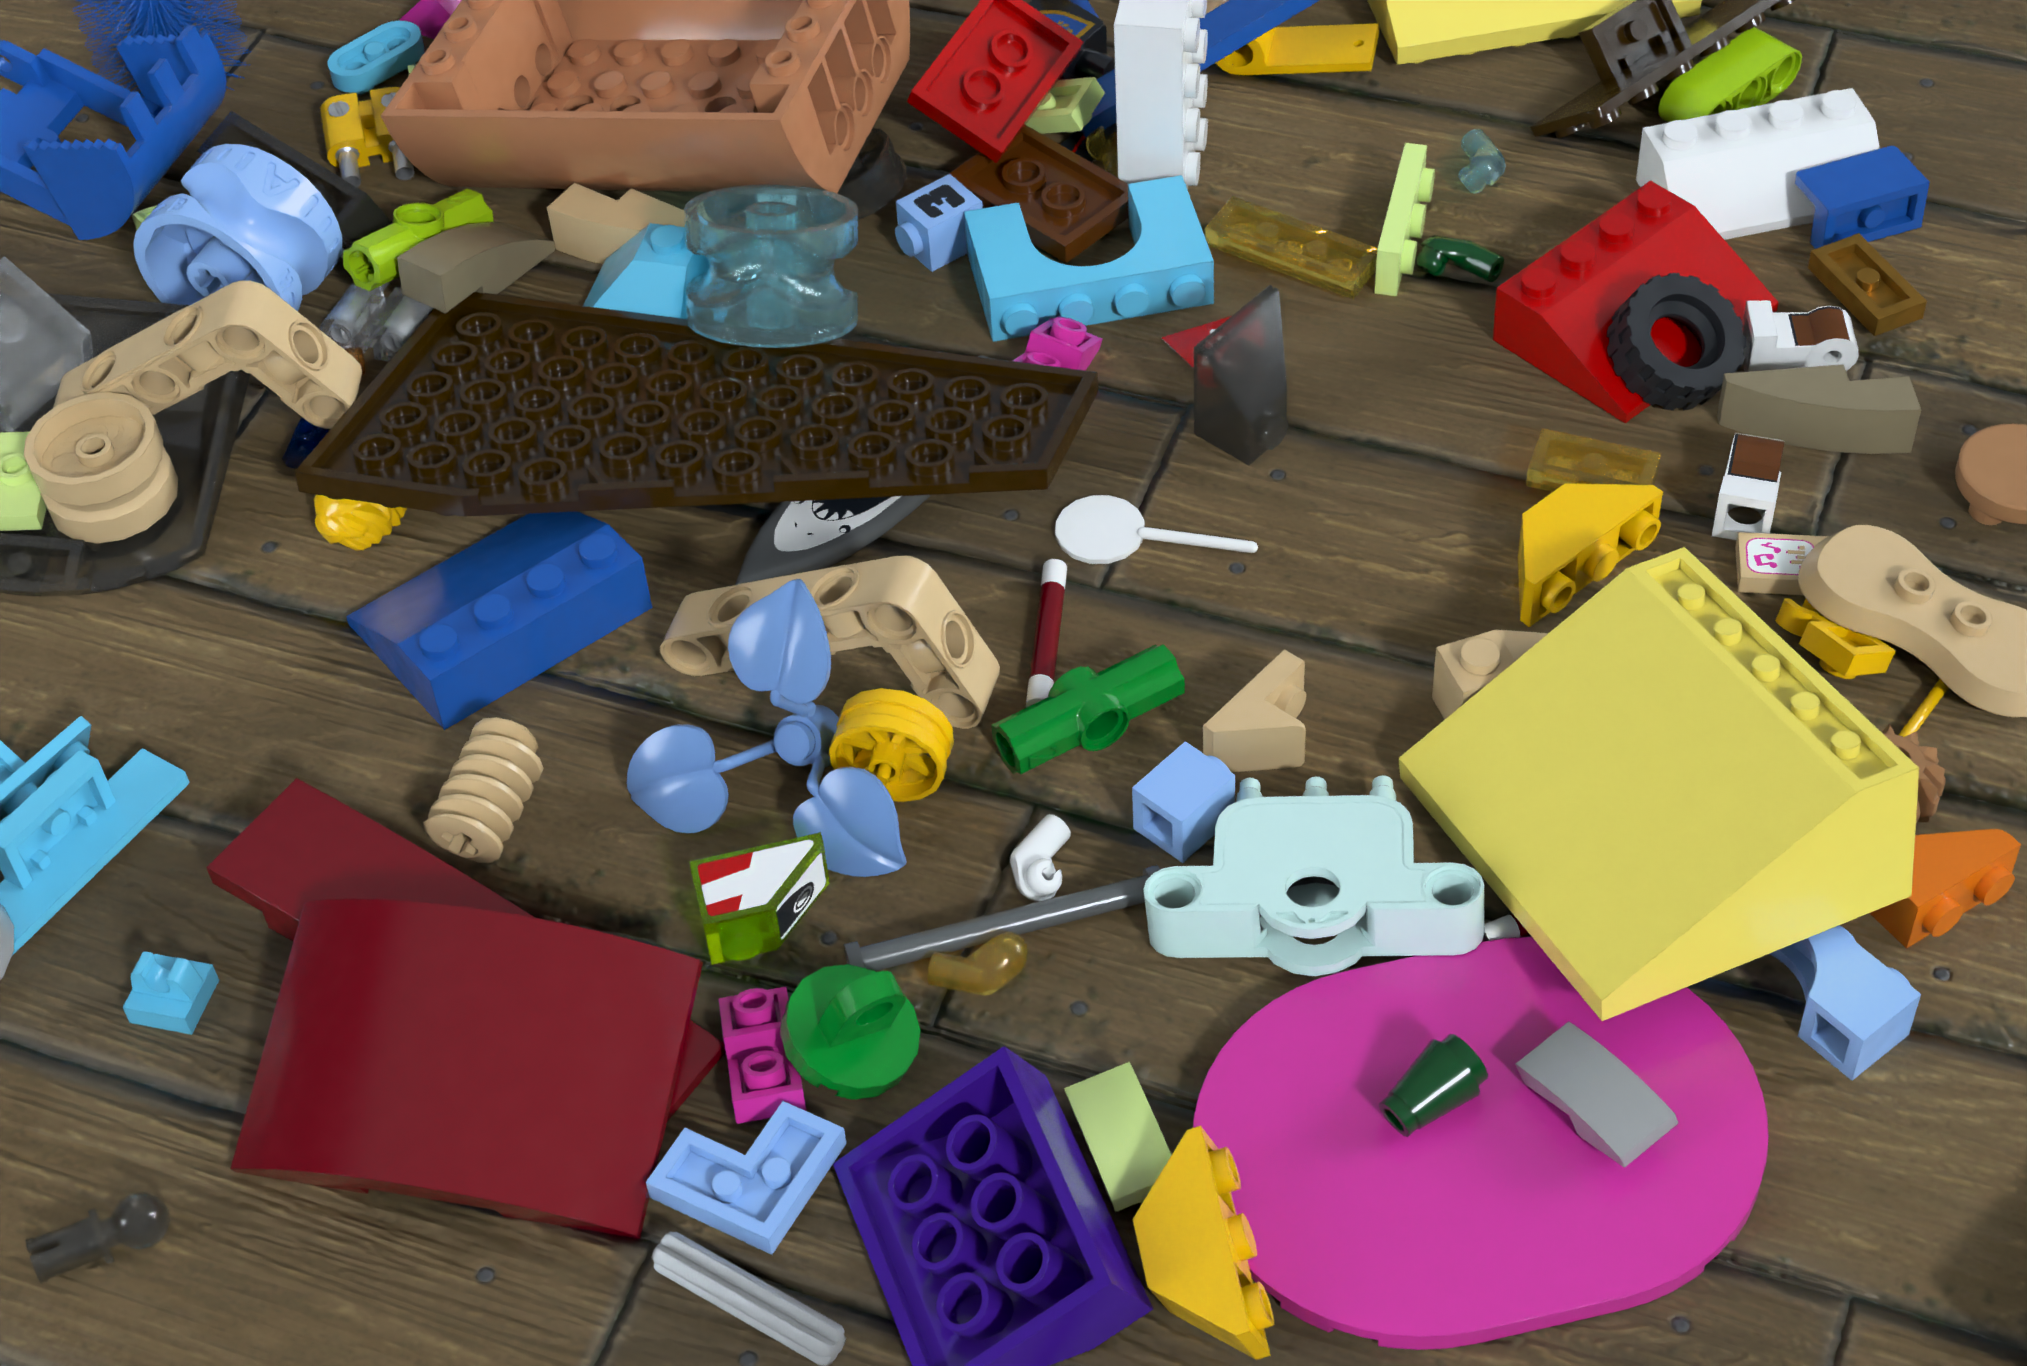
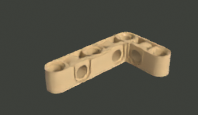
(222, 333)
(863, 604)

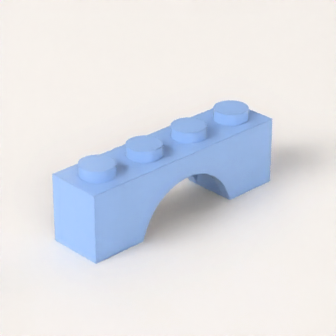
(1852, 1000)

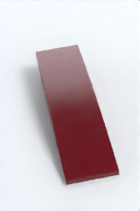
(322, 849)

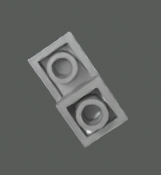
(1598, 1093)

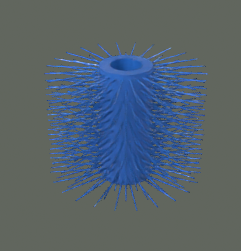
(156, 18)

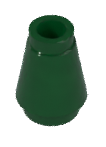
(1434, 1085)

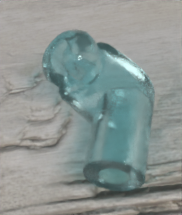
(1486, 161)

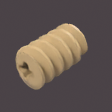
(485, 791)

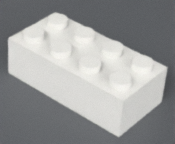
(1160, 89)

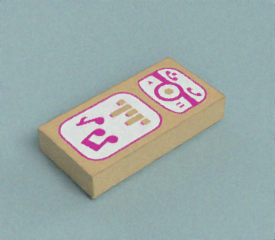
(1771, 561)

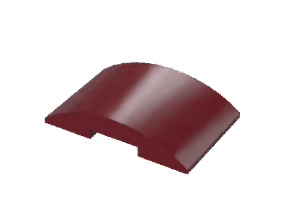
(471, 1061)

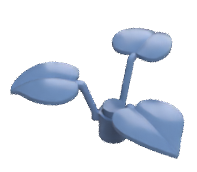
(786, 650)

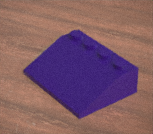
(990, 1226)

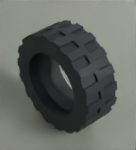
(1703, 313)

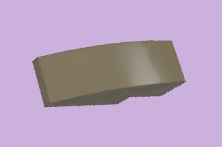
(468, 261)
(1822, 409)

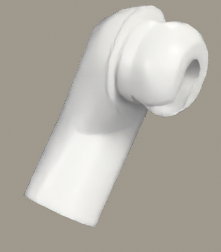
(1032, 859)

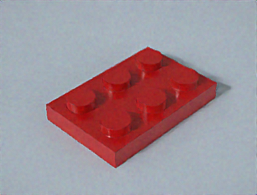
(995, 74)

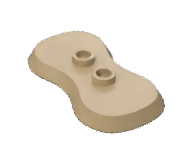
(1894, 593)

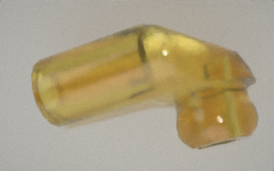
(984, 969)

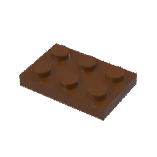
(1060, 194)

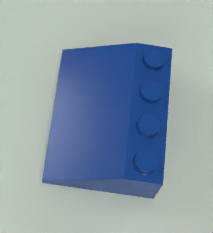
(504, 610)

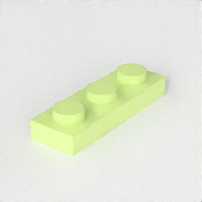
(1404, 219)

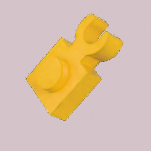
(1838, 648)

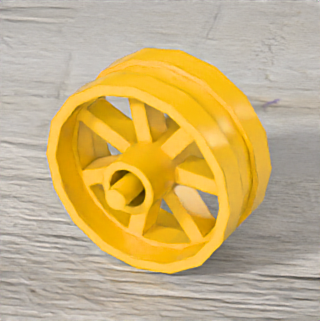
(888, 737)

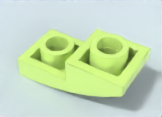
(1120, 1133)

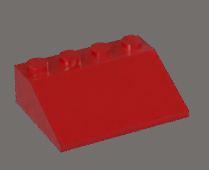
(1565, 300)

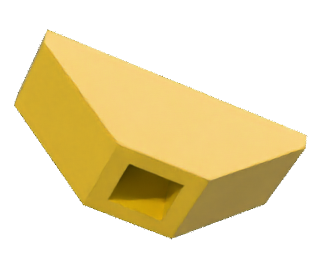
(1579, 539)
(1200, 1248)

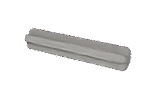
(749, 1298)

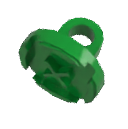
(850, 1031)

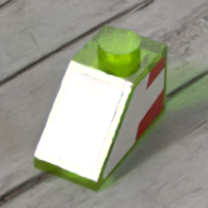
(758, 895)

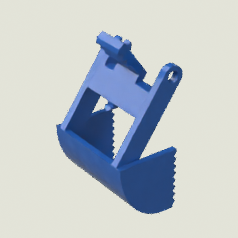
(99, 182)

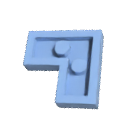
(752, 1193)

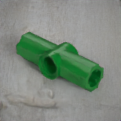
(1088, 709)

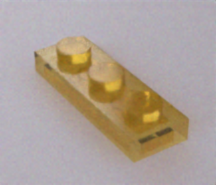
(1292, 247)

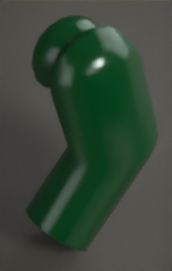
(1461, 253)

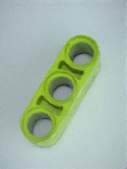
(1734, 78)

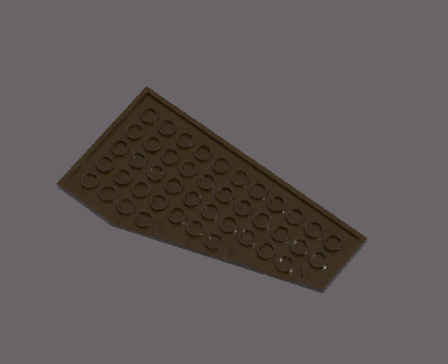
(629, 410)

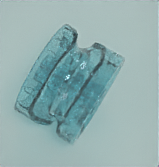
(770, 265)

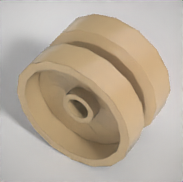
(101, 467)

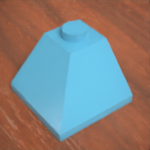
(648, 274)

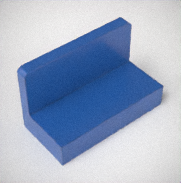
(1865, 195)

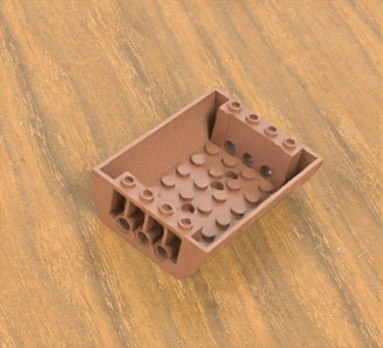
(650, 93)

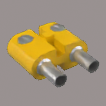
(357, 131)

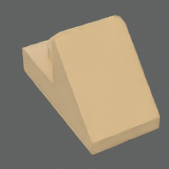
(1260, 721)

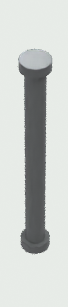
(1015, 920)

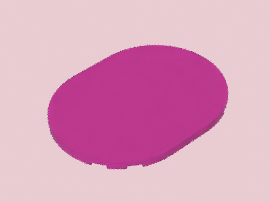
(1498, 1206)

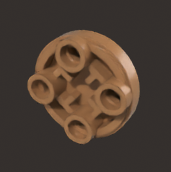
(1994, 474)

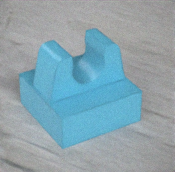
(169, 992)

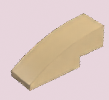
(597, 225)

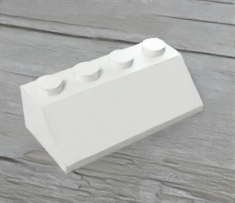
(1746, 160)

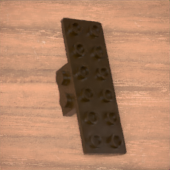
(1641, 46)

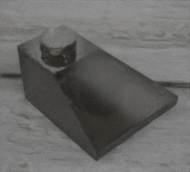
(1243, 381)

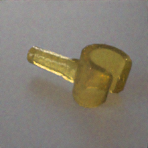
(1103, 151)

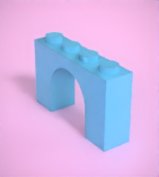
(1160, 274)

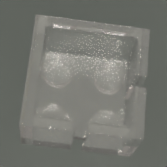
(36, 346)

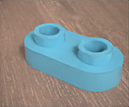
(375, 56)

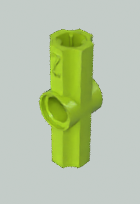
(374, 257)

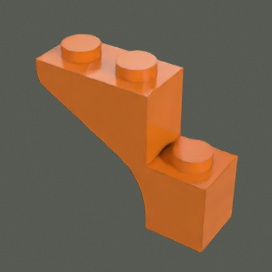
(1949, 879)

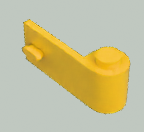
(1306, 50)

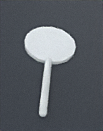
(1110, 529)

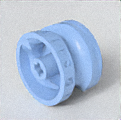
(241, 222)

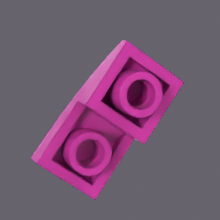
(1061, 344)
(756, 1056)

